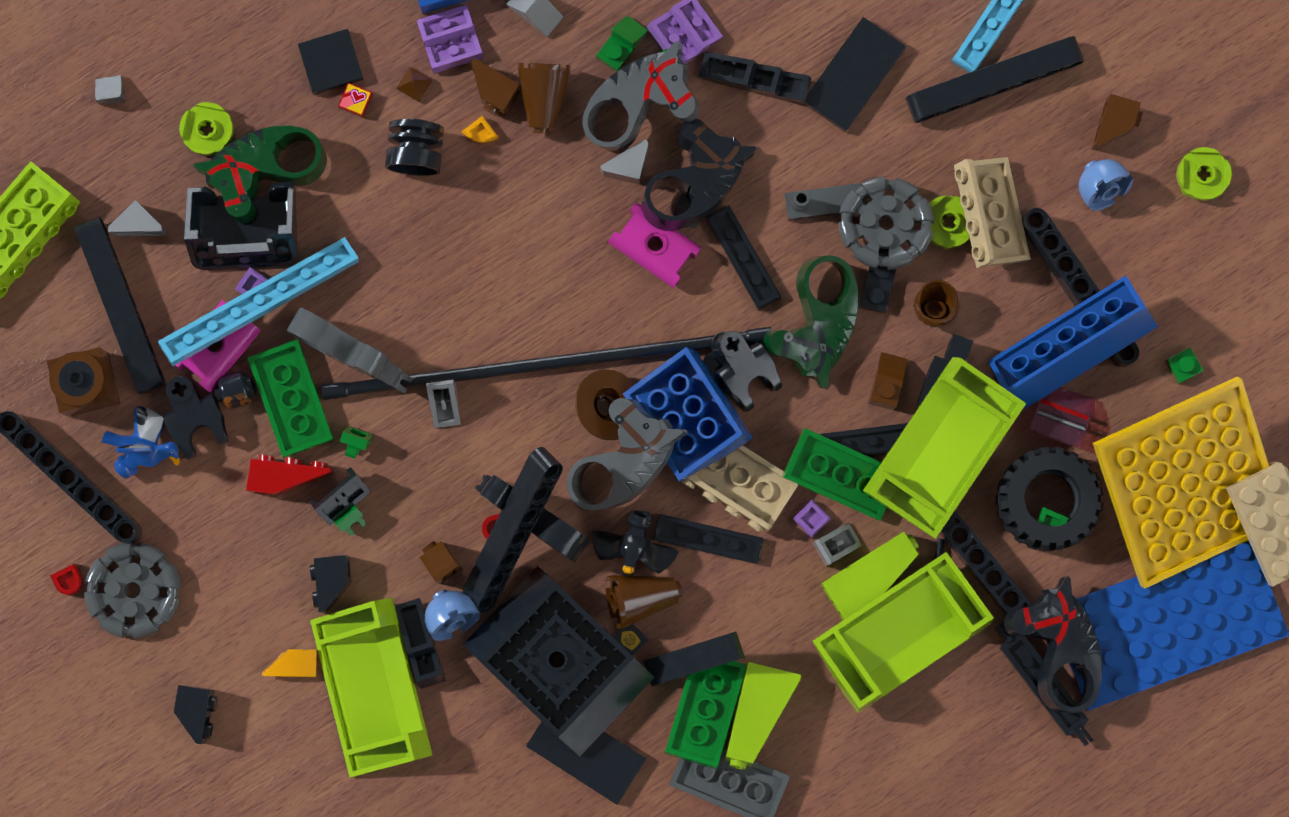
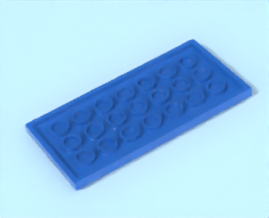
(1180, 623)

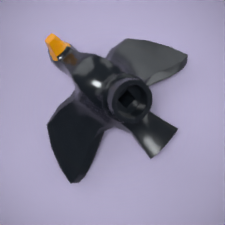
(634, 546)

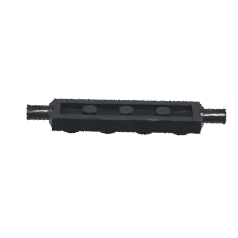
(1028, 665)

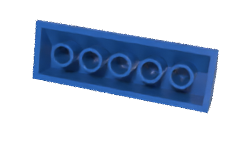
(1073, 342)

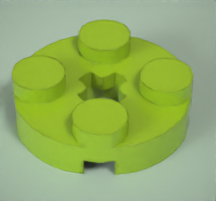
(199, 116)
(1215, 164)
(948, 237)

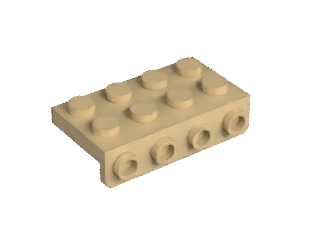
(991, 212)
(746, 486)
(1264, 514)

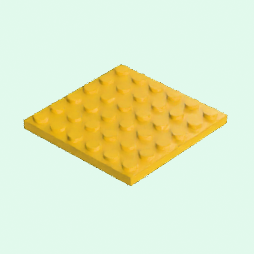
(1174, 476)

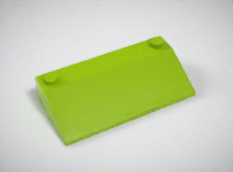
(944, 447)
(902, 632)
(371, 687)

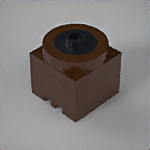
(83, 382)

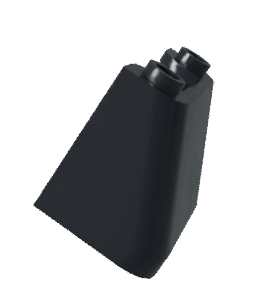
(222, 243)

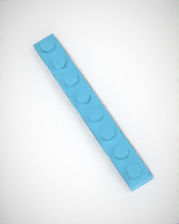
(258, 301)

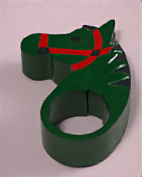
(255, 157)

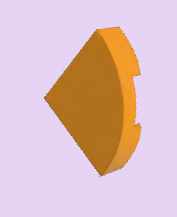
(480, 132)

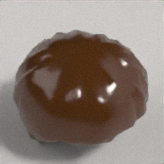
(936, 303)

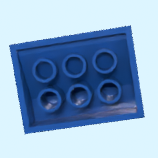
(694, 402)

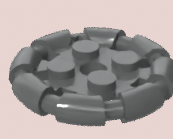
(886, 207)
(117, 585)

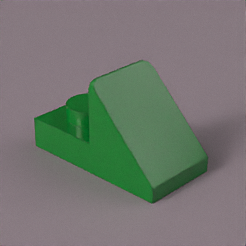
(622, 43)

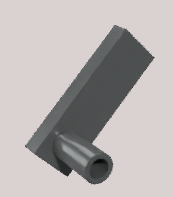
(817, 201)

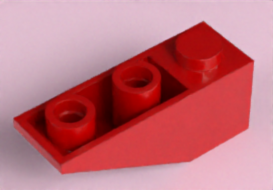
(276, 478)

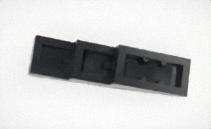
(755, 77)

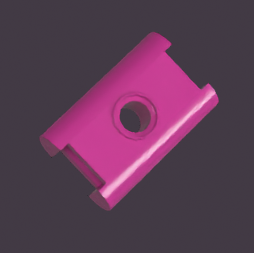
(661, 263)
(213, 365)

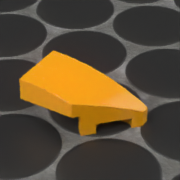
(293, 664)

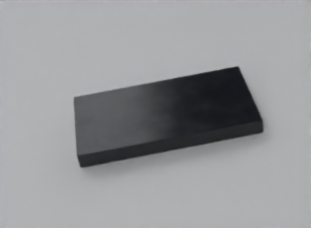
(854, 74)
(604, 766)

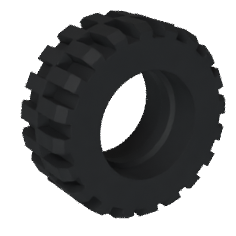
(1079, 478)

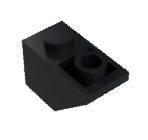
(331, 578)
(194, 710)

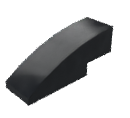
(957, 347)
(419, 644)

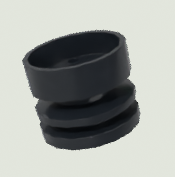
(414, 140)

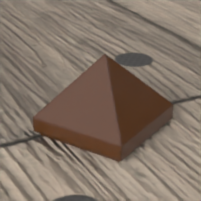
(414, 84)

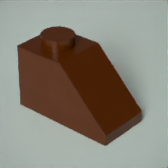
(495, 89)
(1116, 120)
(887, 381)
(439, 561)

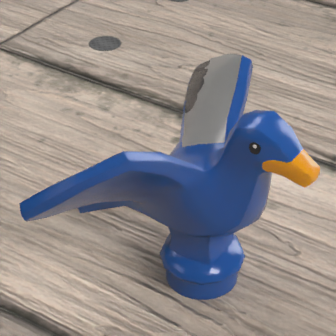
(142, 445)

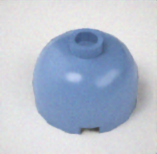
(1102, 182)
(450, 612)

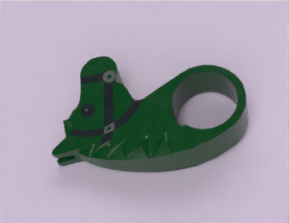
(827, 328)

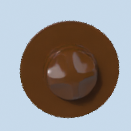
(594, 399)

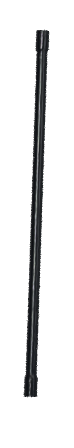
(346, 389)

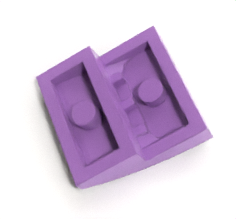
(688, 25)
(450, 39)

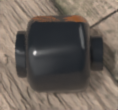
(235, 390)

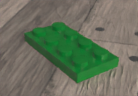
(290, 398)
(834, 472)
(705, 714)

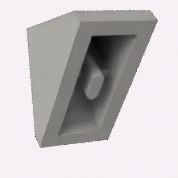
(538, 13)
(627, 165)
(136, 222)
(444, 403)
(837, 544)

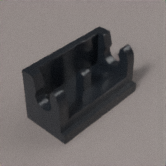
(341, 498)

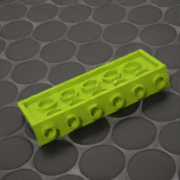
(29, 216)

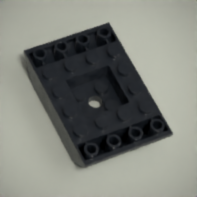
(597, 672)

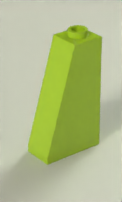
(870, 575)
(759, 706)

